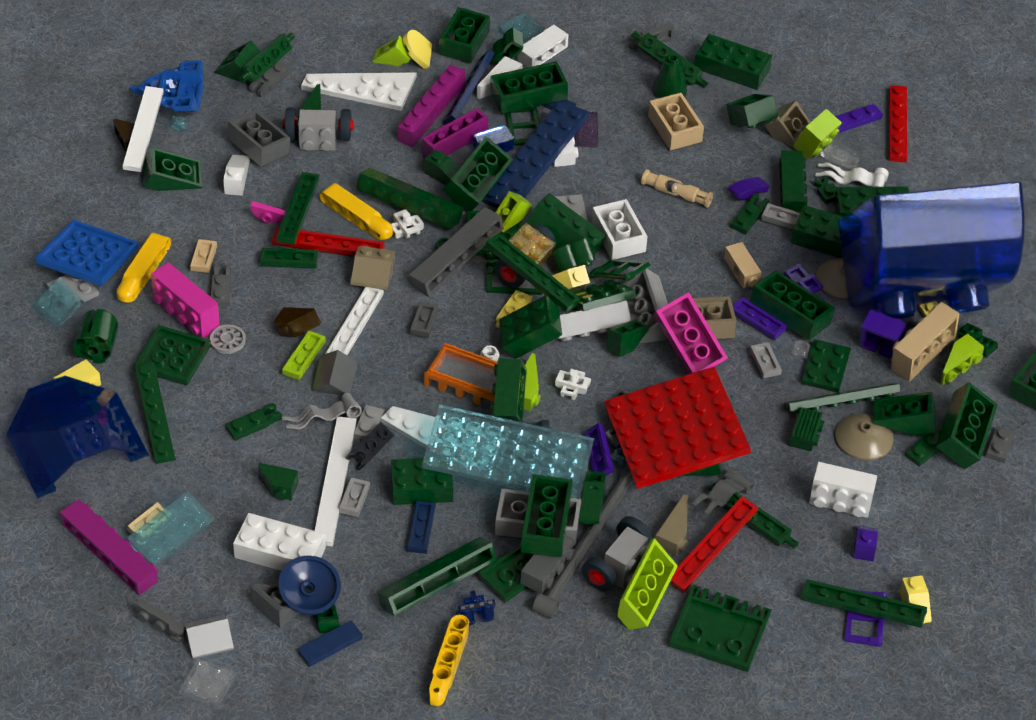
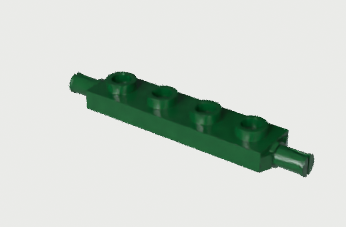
(658, 51)
(267, 58)
(765, 524)

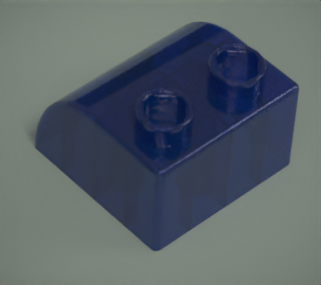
(933, 247)

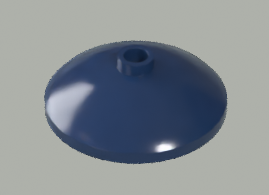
(309, 573)

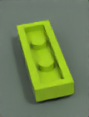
(304, 355)

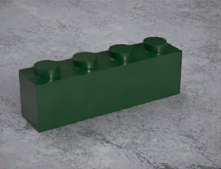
(792, 180)

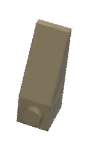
(674, 530)

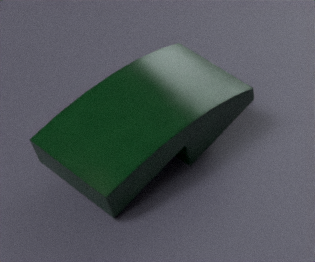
(977, 333)

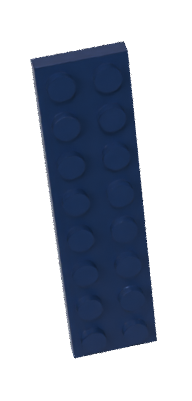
(538, 153)

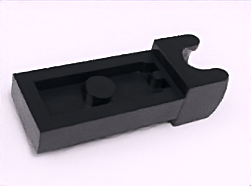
(370, 445)

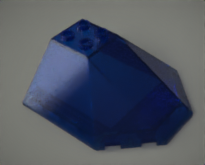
(66, 424)

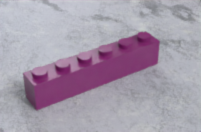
(431, 106)
(109, 546)

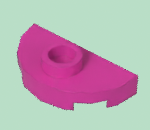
(267, 213)

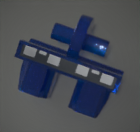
(486, 608)

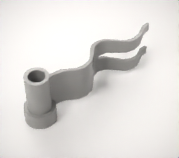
(346, 405)

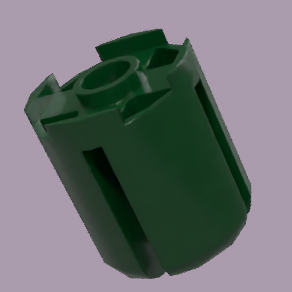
(96, 335)

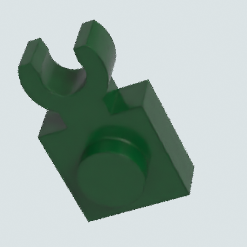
(825, 190)

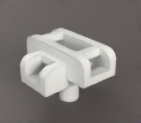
(407, 221)
(569, 380)

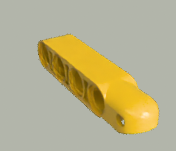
(356, 211)
(142, 267)
(450, 651)

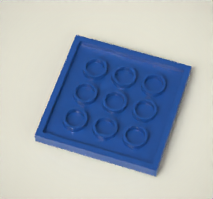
(87, 252)

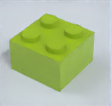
(818, 134)

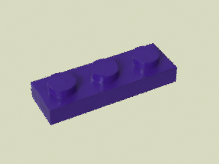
(859, 117)
(758, 318)
(600, 453)

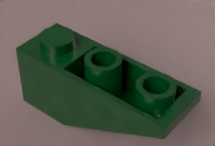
(592, 497)

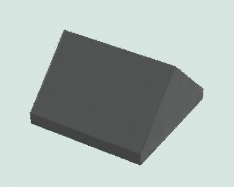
(335, 373)
(270, 603)

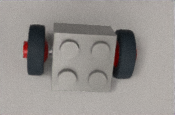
(318, 127)
(620, 558)

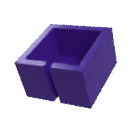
(881, 326)

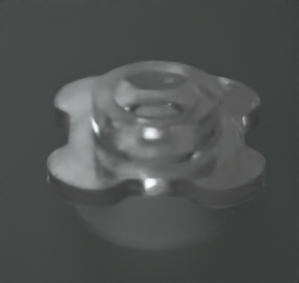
(801, 349)

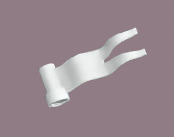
(857, 174)

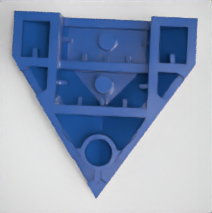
(180, 86)

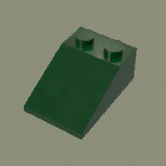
(171, 171)
(907, 413)

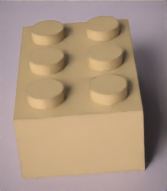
(675, 121)

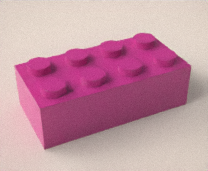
(185, 300)
(690, 334)

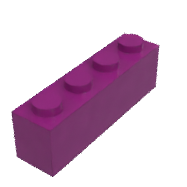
(455, 134)

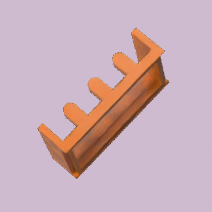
(464, 372)

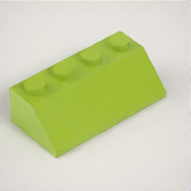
(646, 587)

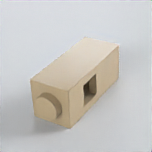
(742, 265)

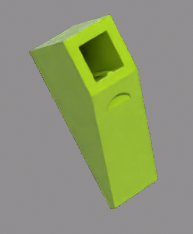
(963, 354)

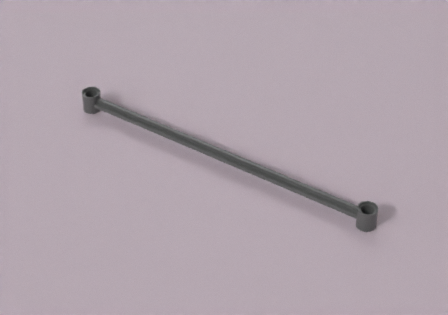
(548, 603)

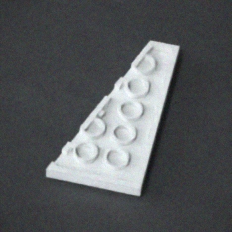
(378, 89)
(410, 424)

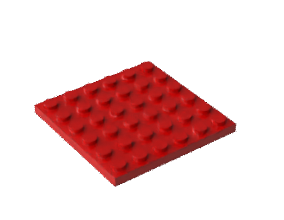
(676, 427)

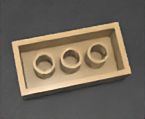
(924, 341)

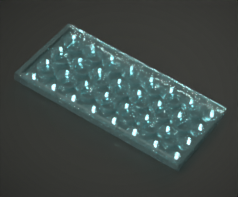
(504, 450)

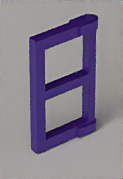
(871, 641)

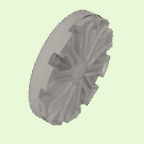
(228, 338)

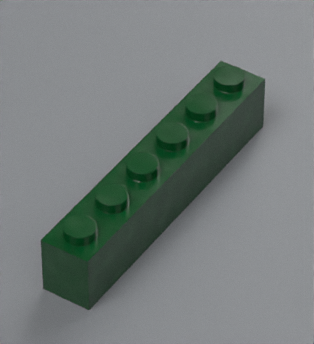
(409, 198)
(437, 576)

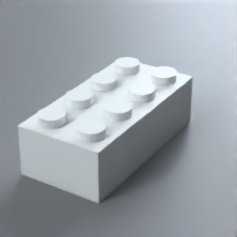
(275, 542)

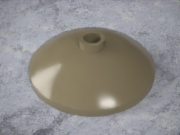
(832, 277)
(862, 438)

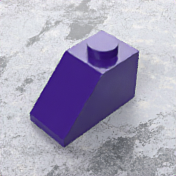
(865, 543)

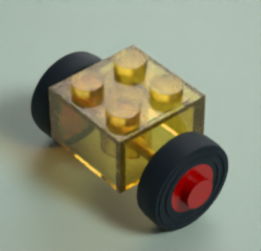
(536, 243)

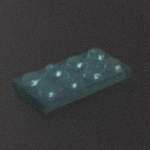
(171, 529)

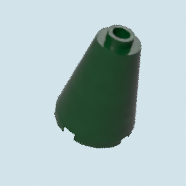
(670, 78)

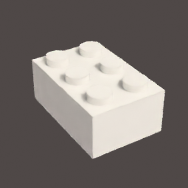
(621, 227)
(843, 489)

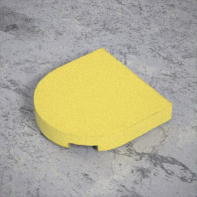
(418, 48)

